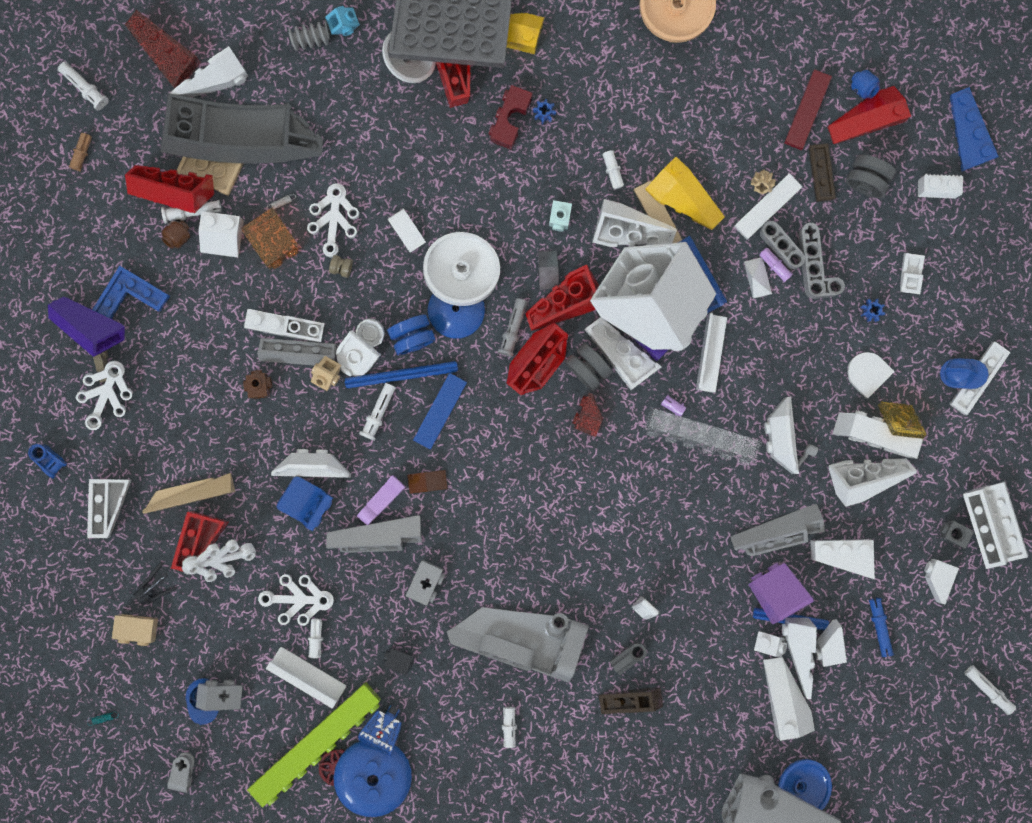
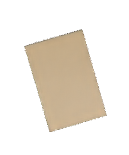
(223, 173)

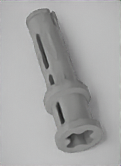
(510, 336)

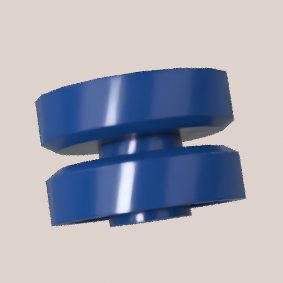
(411, 335)

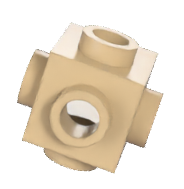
(326, 373)

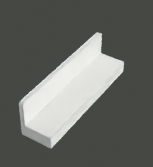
(711, 353)
(306, 677)

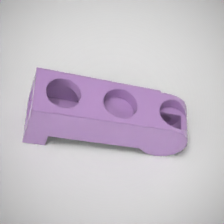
(381, 500)

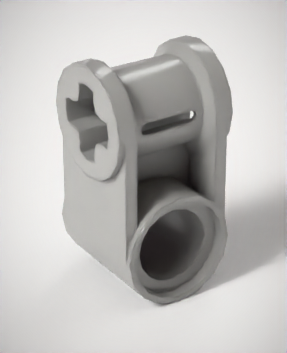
(181, 775)

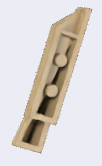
(190, 493)

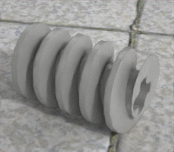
(309, 36)

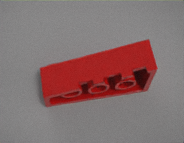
(169, 187)

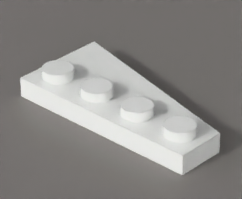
(621, 353)

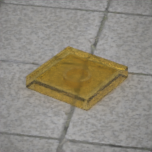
(902, 420)

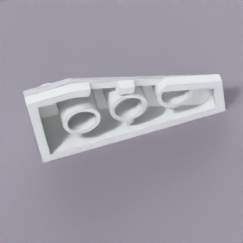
(220, 74)
(862, 481)
(789, 708)

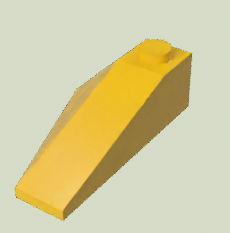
(524, 32)
(683, 192)

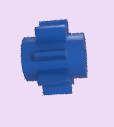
(539, 115)
(866, 310)

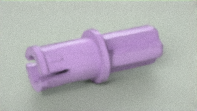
(775, 264)

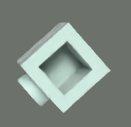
(560, 215)

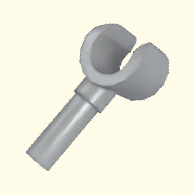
(809, 450)

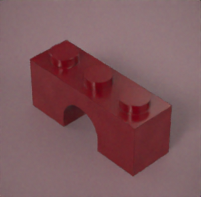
(516, 101)

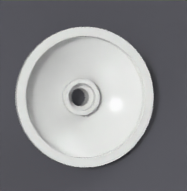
(409, 70)

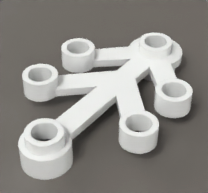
(334, 217)
(105, 391)
(196, 564)
(299, 599)

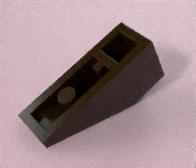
(631, 701)

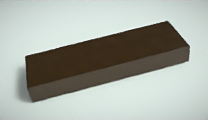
(822, 172)

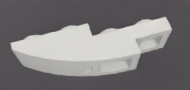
(284, 325)

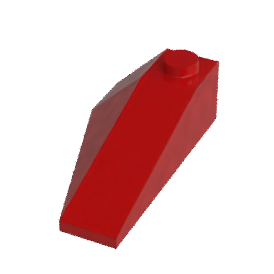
(872, 114)

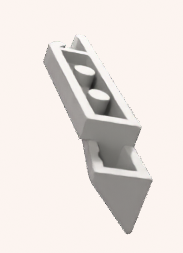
(780, 532)
(377, 536)

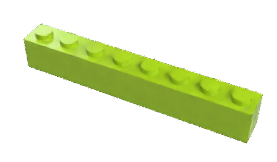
(314, 744)

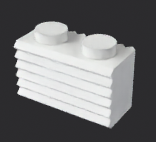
(940, 186)

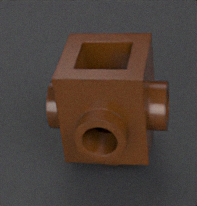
(263, 388)

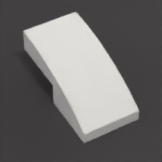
(406, 230)
(912, 273)

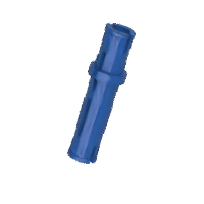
(879, 620)

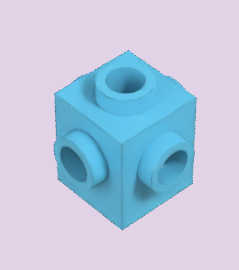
(342, 21)

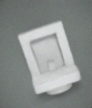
(770, 644)

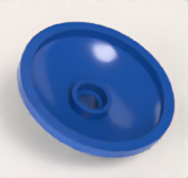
(455, 324)
(814, 782)

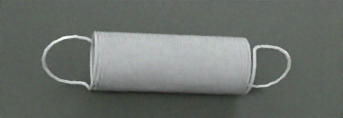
(281, 202)

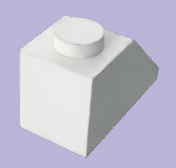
(940, 579)
(831, 646)

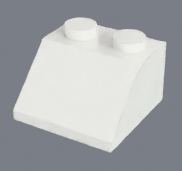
(220, 234)

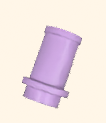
(673, 406)

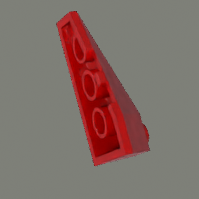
(566, 300)

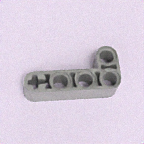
(816, 261)

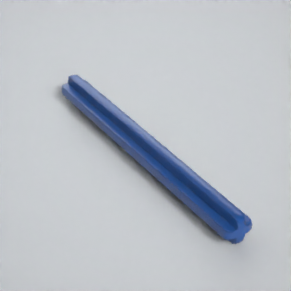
(402, 374)

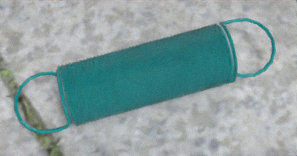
(102, 718)

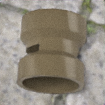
(340, 266)

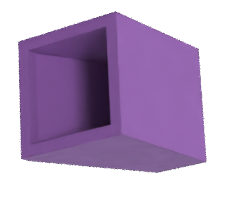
(779, 592)

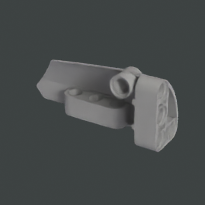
(523, 640)
(764, 802)

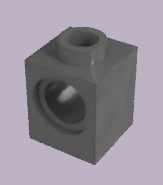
(963, 537)

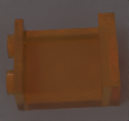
(271, 239)

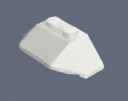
(782, 436)
(311, 465)

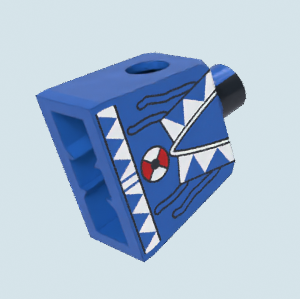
(382, 730)

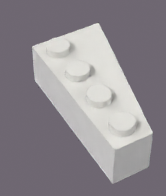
(875, 433)

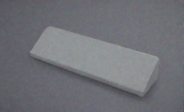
(294, 351)

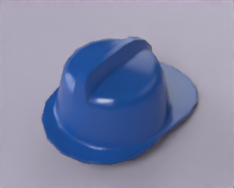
(964, 373)
(198, 715)

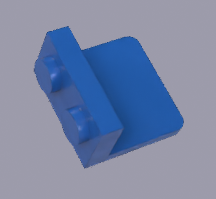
(304, 502)

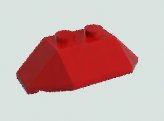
(538, 359)

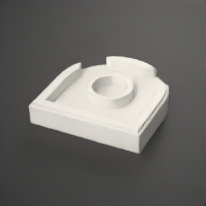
(356, 355)
(868, 373)

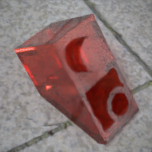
(589, 418)

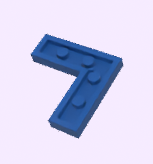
(127, 282)

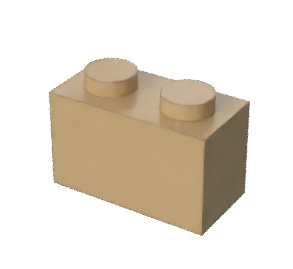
(134, 628)

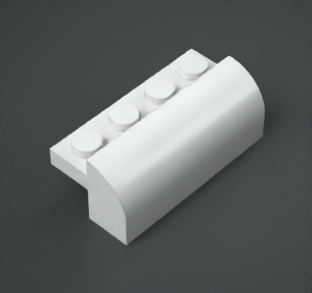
(995, 524)

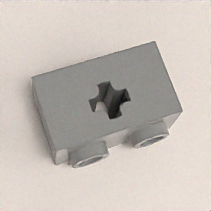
(417, 591)
(209, 698)

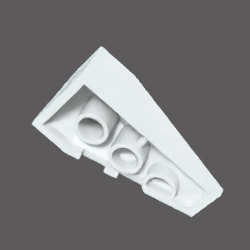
(627, 226)
(801, 640)

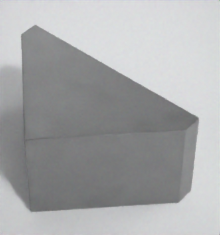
(548, 269)

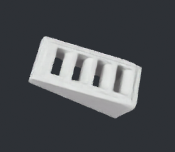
(645, 609)

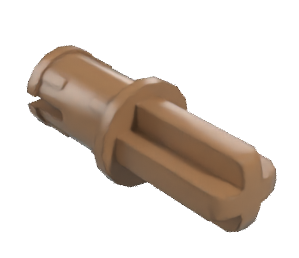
(80, 152)

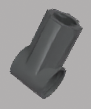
(627, 659)

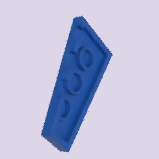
(972, 135)

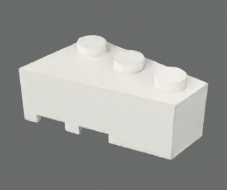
(104, 505)

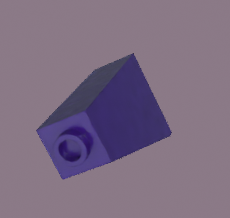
(86, 327)

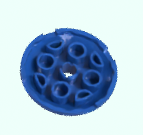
(375, 798)

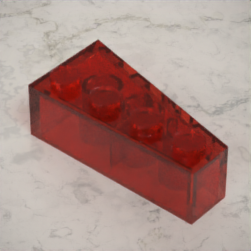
(168, 54)

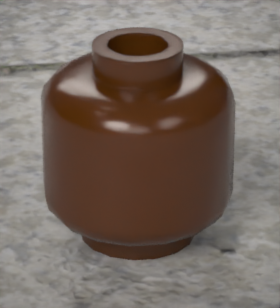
(175, 234)

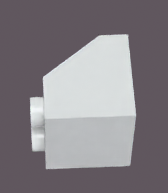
(655, 295)

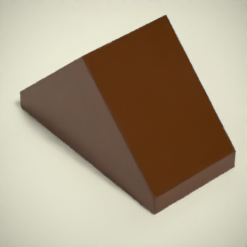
(427, 481)

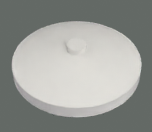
(461, 268)

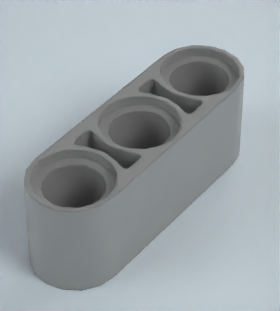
(791, 248)

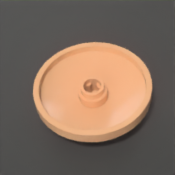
(677, 19)

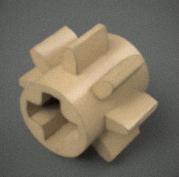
(763, 182)

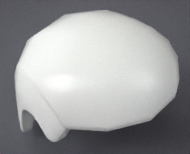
(371, 331)

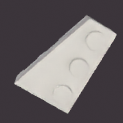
(849, 555)

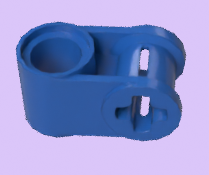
(49, 462)

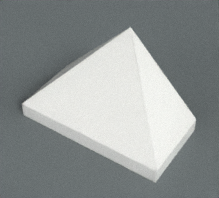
(757, 277)

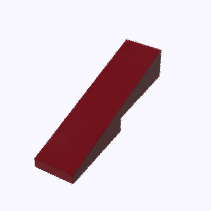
(807, 109)

